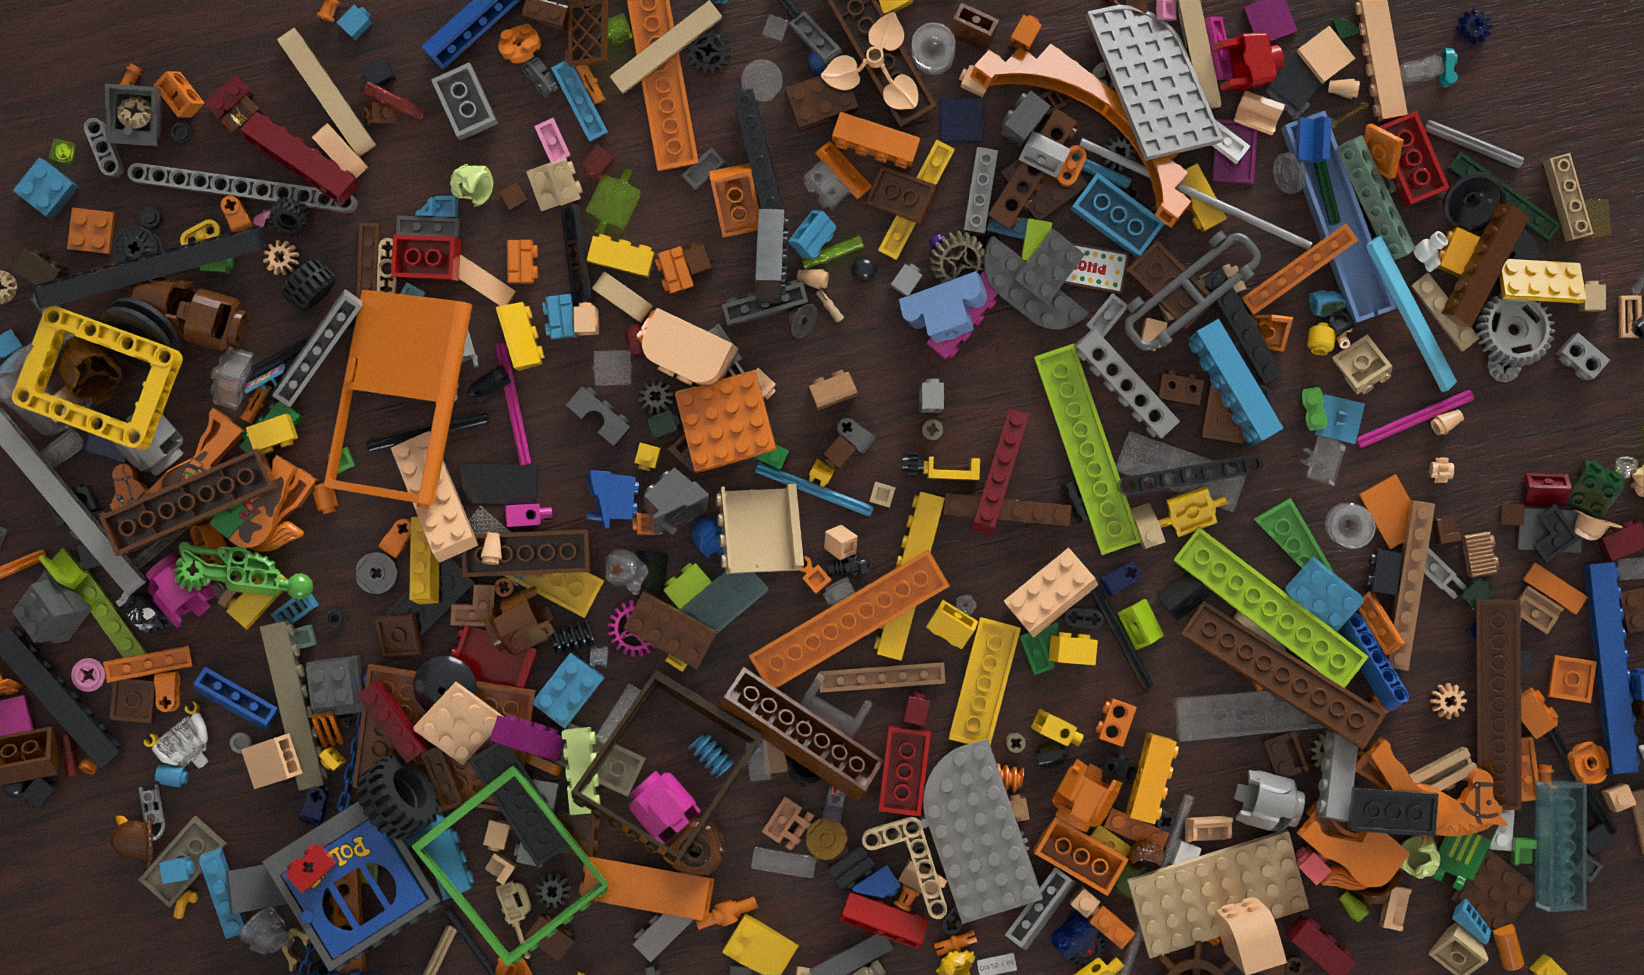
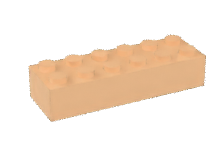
(446, 521)

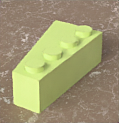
(579, 755)

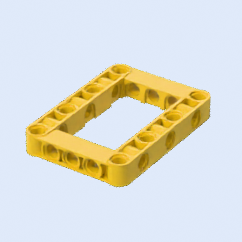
(42, 360)

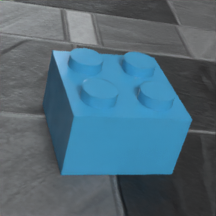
(46, 188)

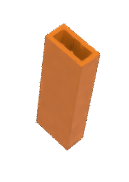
(651, 889)

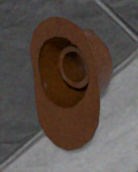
(1380, 894)

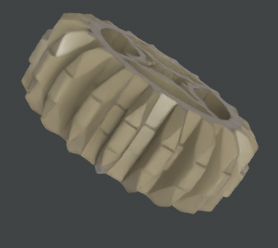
(943, 252)

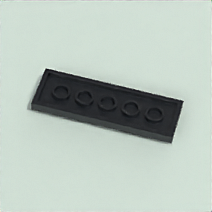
(520, 810)

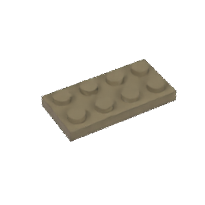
(619, 768)
(192, 841)

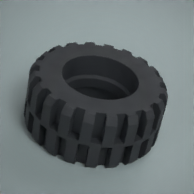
(397, 797)

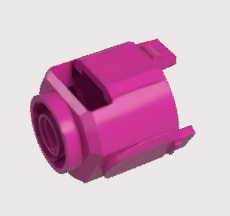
(170, 597)
(661, 804)

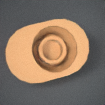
(1590, 527)

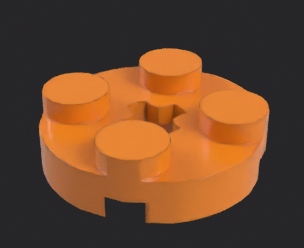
(510, 39)
(1579, 767)

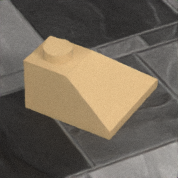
(1459, 951)

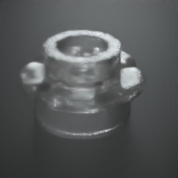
(966, 599)

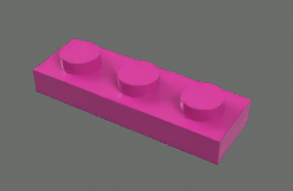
(1216, 33)

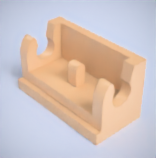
(1208, 828)
(1395, 908)

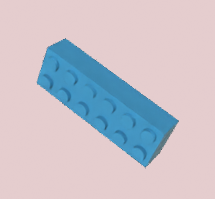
(1234, 383)

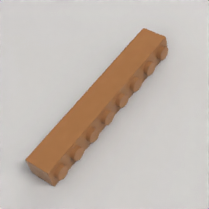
(1411, 579)

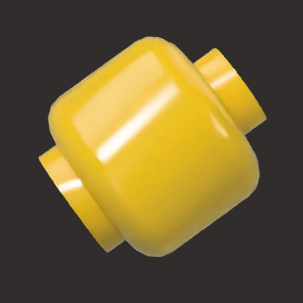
(1321, 339)

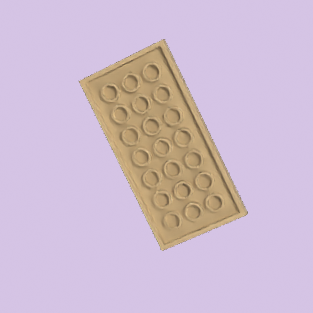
(1180, 900)

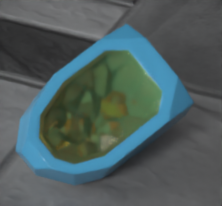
(1326, 303)

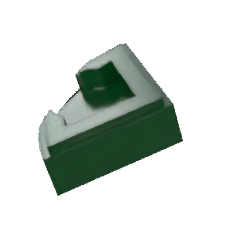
(1345, 28)

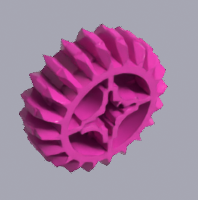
(620, 636)

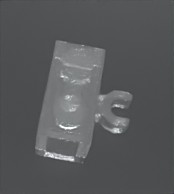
(1324, 460)

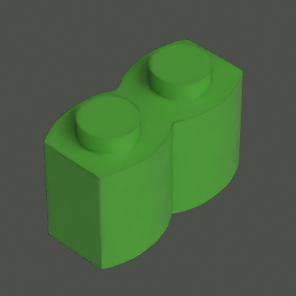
(1315, 416)

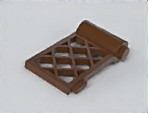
(574, 45)

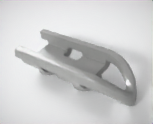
(149, 797)

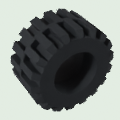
(308, 285)

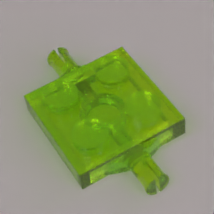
(613, 201)

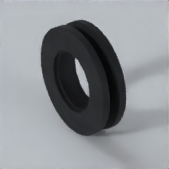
(145, 317)

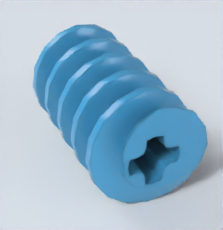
(711, 754)

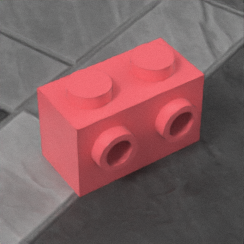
(1312, 864)

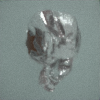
(625, 569)

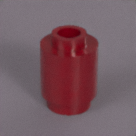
(633, 343)

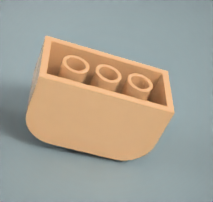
(686, 350)
(1250, 936)

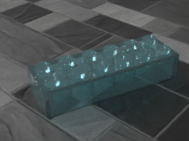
(1561, 846)

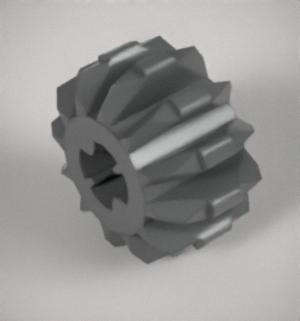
(1118, 145)
(656, 389)
(545, 887)

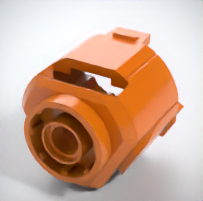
(1083, 797)

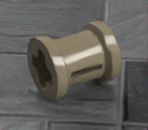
(1015, 749)

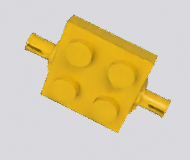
(1192, 511)

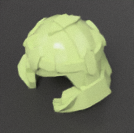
(472, 183)
(1423, 856)

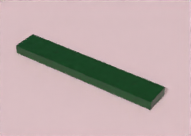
(1538, 220)

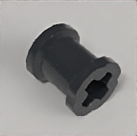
(1171, 821)

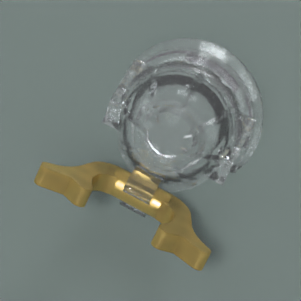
(268, 934)

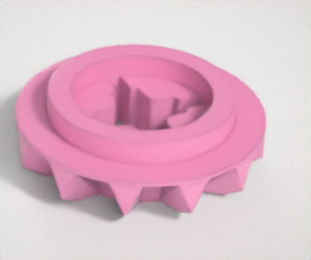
(78, 675)

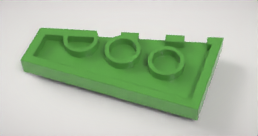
(1291, 533)

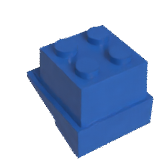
(612, 495)

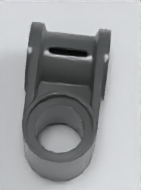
(858, 437)

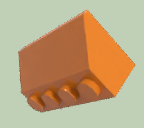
(1080, 855)

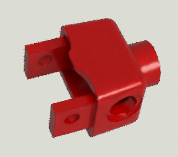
(1251, 60)

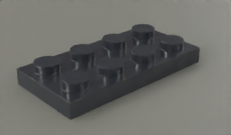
(451, 588)
(1393, 811)

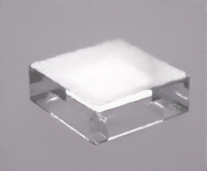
(775, 28)

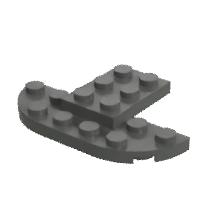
(1035, 284)

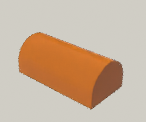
(1508, 948)

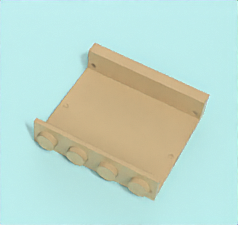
(760, 530)

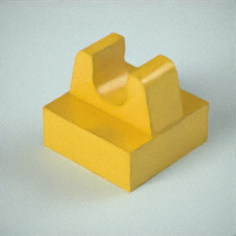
(822, 472)

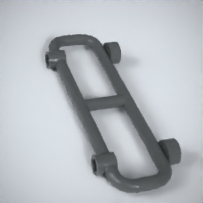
(1219, 243)

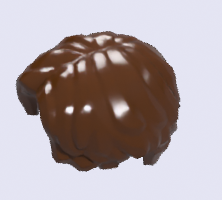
(1145, 851)

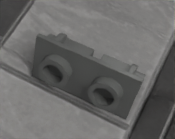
(543, 83)

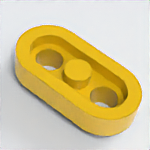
(200, 231)

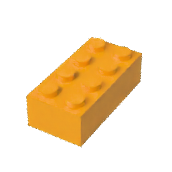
(1151, 778)

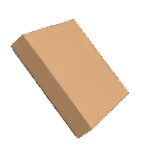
(1325, 54)

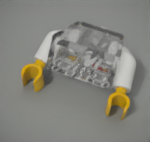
(183, 742)

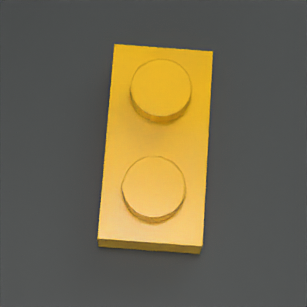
(332, 758)

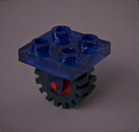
(1078, 940)

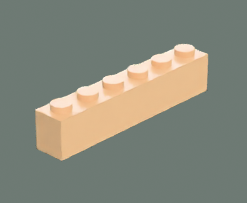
(1382, 59)

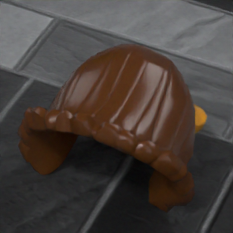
(134, 839)

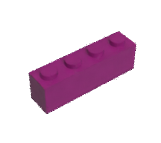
(528, 738)

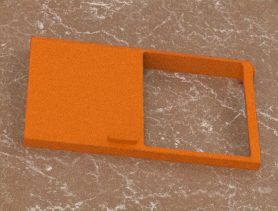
(408, 351)

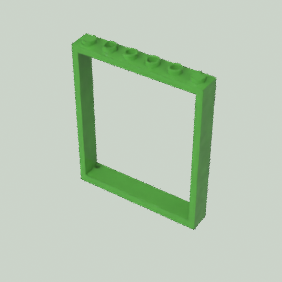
(550, 928)

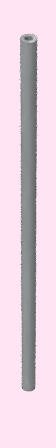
(1200, 196)

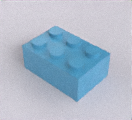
(1324, 594)
(568, 690)

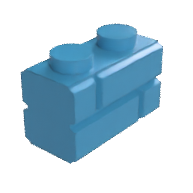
(812, 234)
(560, 316)

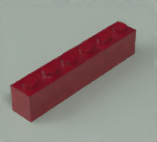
(299, 158)
(1000, 472)

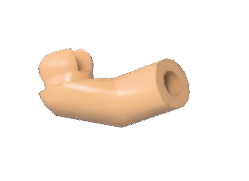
(1343, 339)

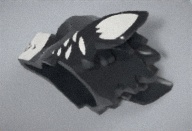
(143, 612)

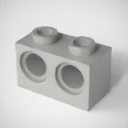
(1585, 352)

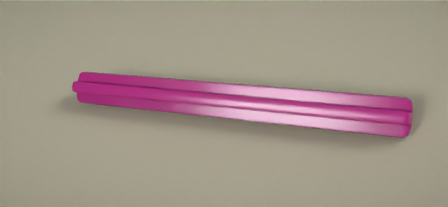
(514, 407)
(1415, 418)

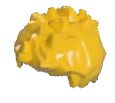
(956, 963)

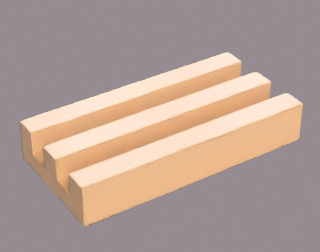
(1621, 310)

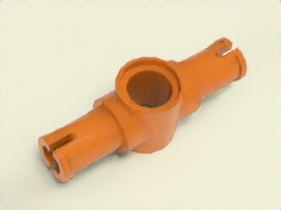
(727, 912)

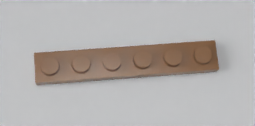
(883, 677)

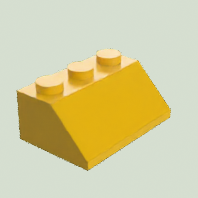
(520, 335)

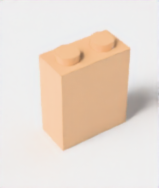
(271, 761)

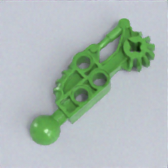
(252, 567)

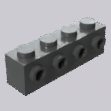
(747, 309)

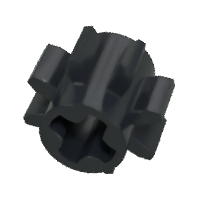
(912, 463)

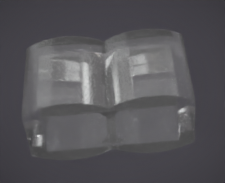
(1423, 70)

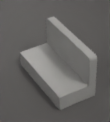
(1044, 154)

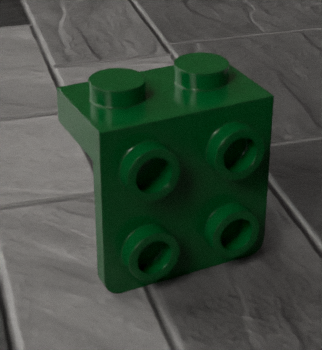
(1595, 489)

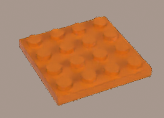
(725, 421)

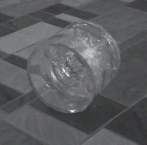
(925, 40)
(1360, 530)

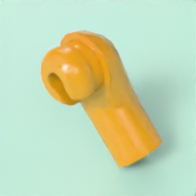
(187, 896)

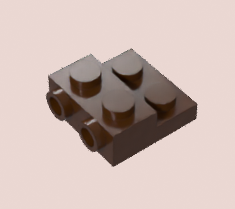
(582, 829)

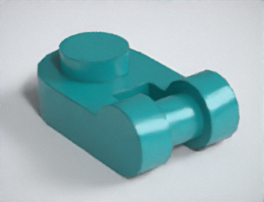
(1449, 60)

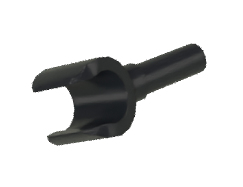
(1134, 194)

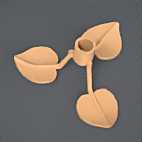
(886, 34)

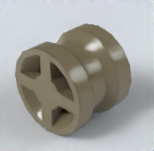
(931, 433)

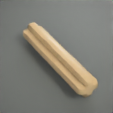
(440, 950)

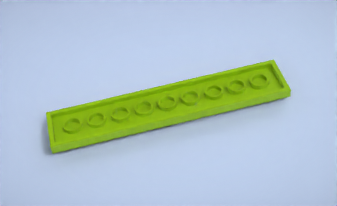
(1087, 449)
(1270, 608)

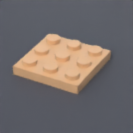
(458, 723)

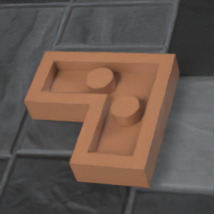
(474, 613)

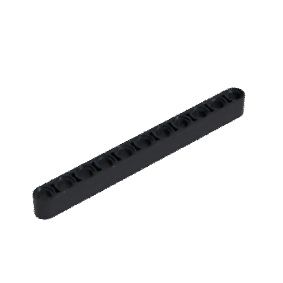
(149, 266)

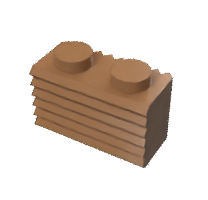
(1479, 554)

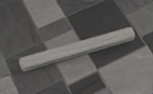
(1474, 144)

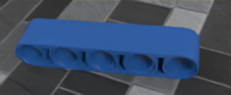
(1377, 667)

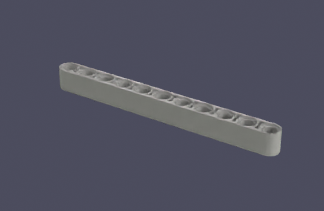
(232, 187)
(67, 505)

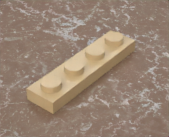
(1435, 300)

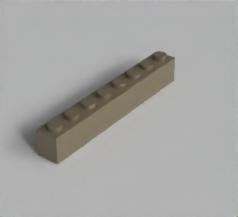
(293, 701)

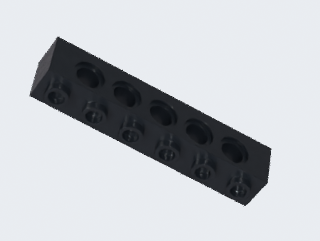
(757, 150)

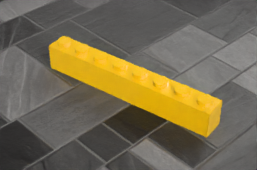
(920, 539)

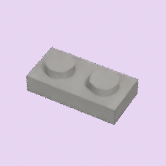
(1107, 315)

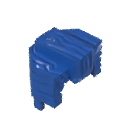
(706, 536)

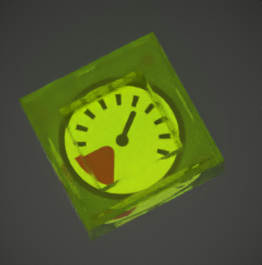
(62, 151)

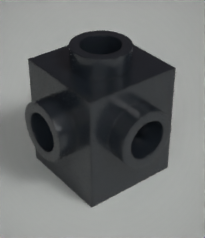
(1120, 769)

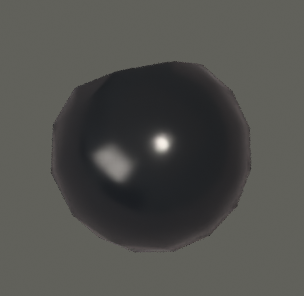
(864, 268)
(16, 789)

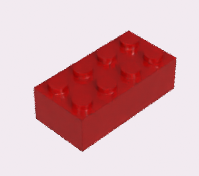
(1418, 168)
(904, 770)

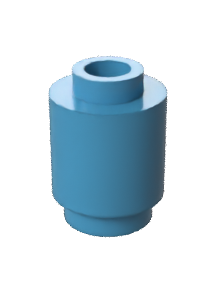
(171, 775)

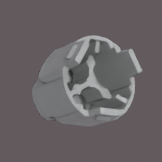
(161, 452)
(1269, 801)

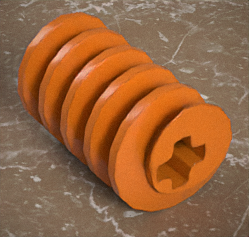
(1011, 778)

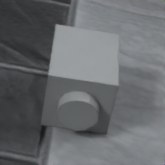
(907, 279)

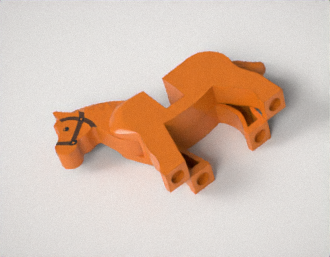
(1374, 858)

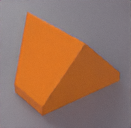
(1273, 330)

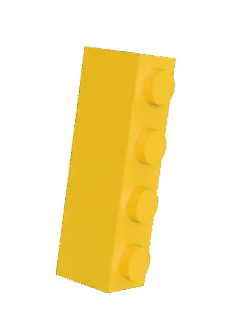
(423, 567)

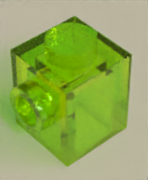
(618, 29)

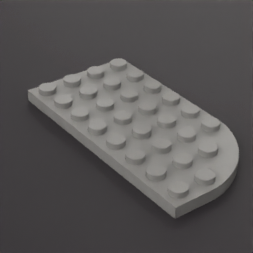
(1153, 81)
(978, 834)

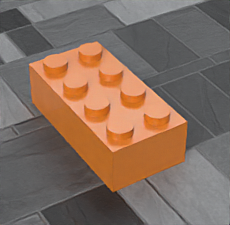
(875, 140)

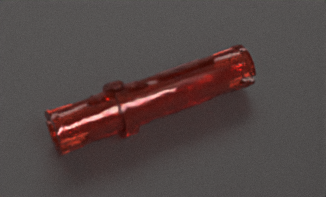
(393, 101)

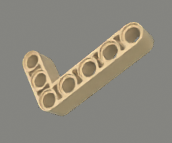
(917, 857)

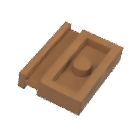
(1538, 610)

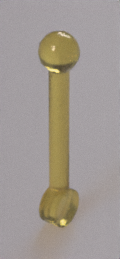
(1364, 105)

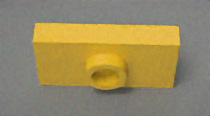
(1110, 840)

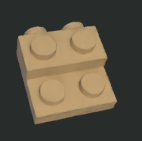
(554, 184)
(1363, 365)

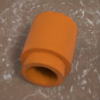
(325, 498)

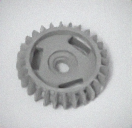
(1530, 333)

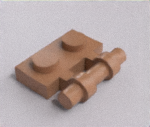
(782, 819)

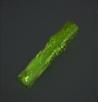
(833, 252)

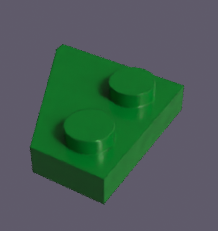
(1038, 648)

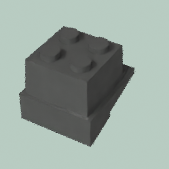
(120, 134)
(674, 501)
(51, 610)
(335, 685)

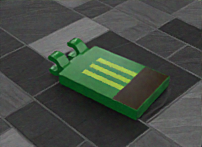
(1464, 855)

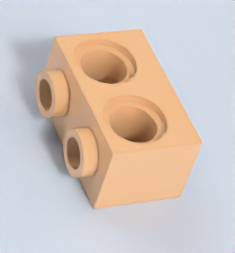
(586, 319)

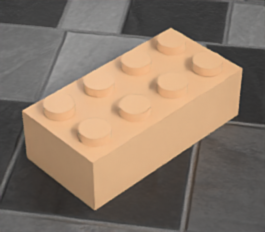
(1051, 592)

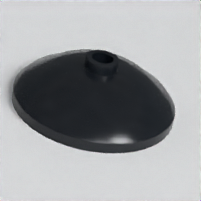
(1477, 211)
(441, 672)

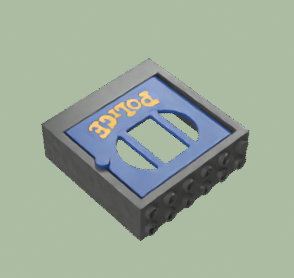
(350, 852)

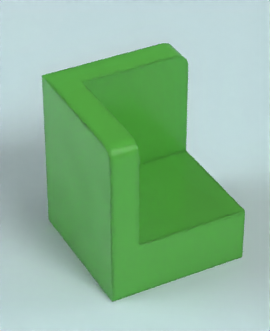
(1522, 850)

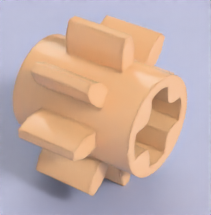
(1441, 470)

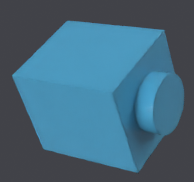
(355, 22)
(176, 870)

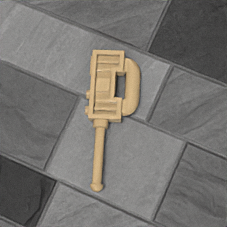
(510, 907)

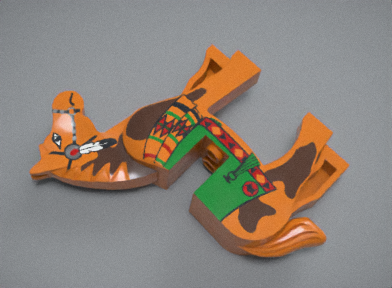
(251, 525)

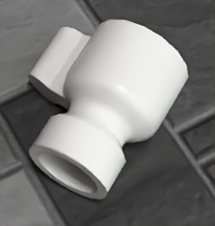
(1427, 250)

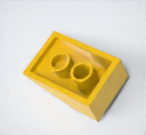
(759, 947)

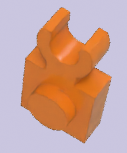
(815, 577)

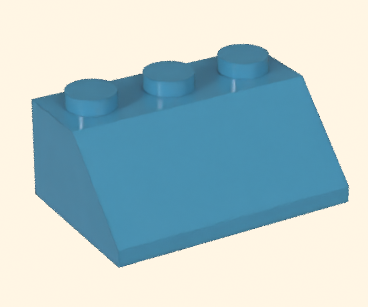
(452, 861)

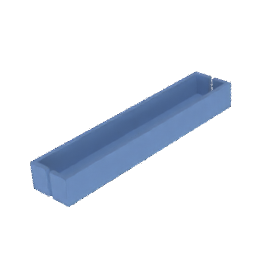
(1354, 268)

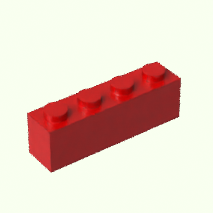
(884, 920)

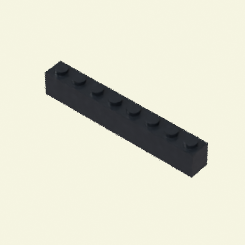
(58, 697)

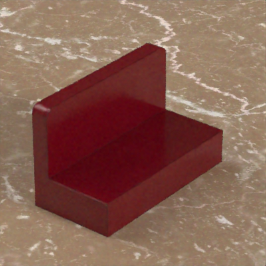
(1547, 489)

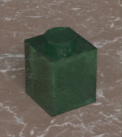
(663, 424)
(1475, 589)

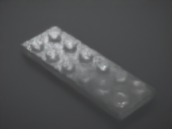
(1147, 455)

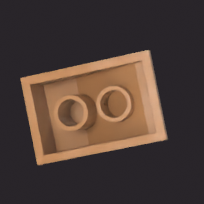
(833, 390)

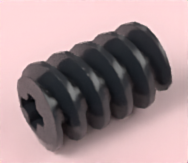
(573, 636)

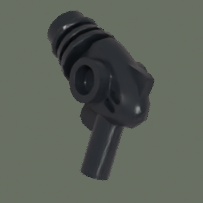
(852, 565)

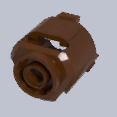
(164, 295)
(212, 320)
(88, 370)
(518, 623)
(709, 846)

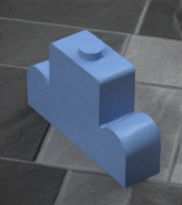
(945, 307)

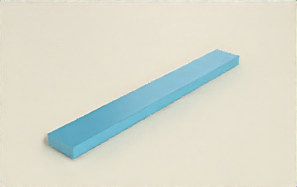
(1411, 313)

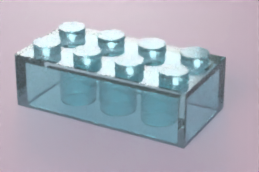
(725, 599)

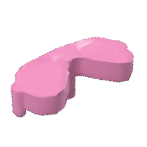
(259, 220)

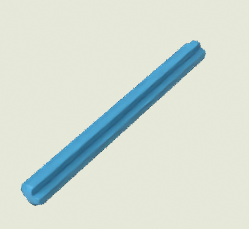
(814, 489)

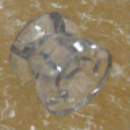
(599, 656)

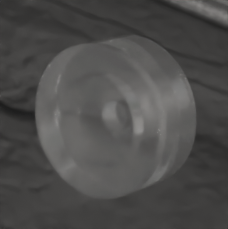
(1626, 466)

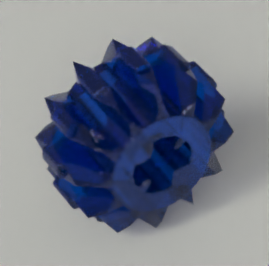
(1479, 21)

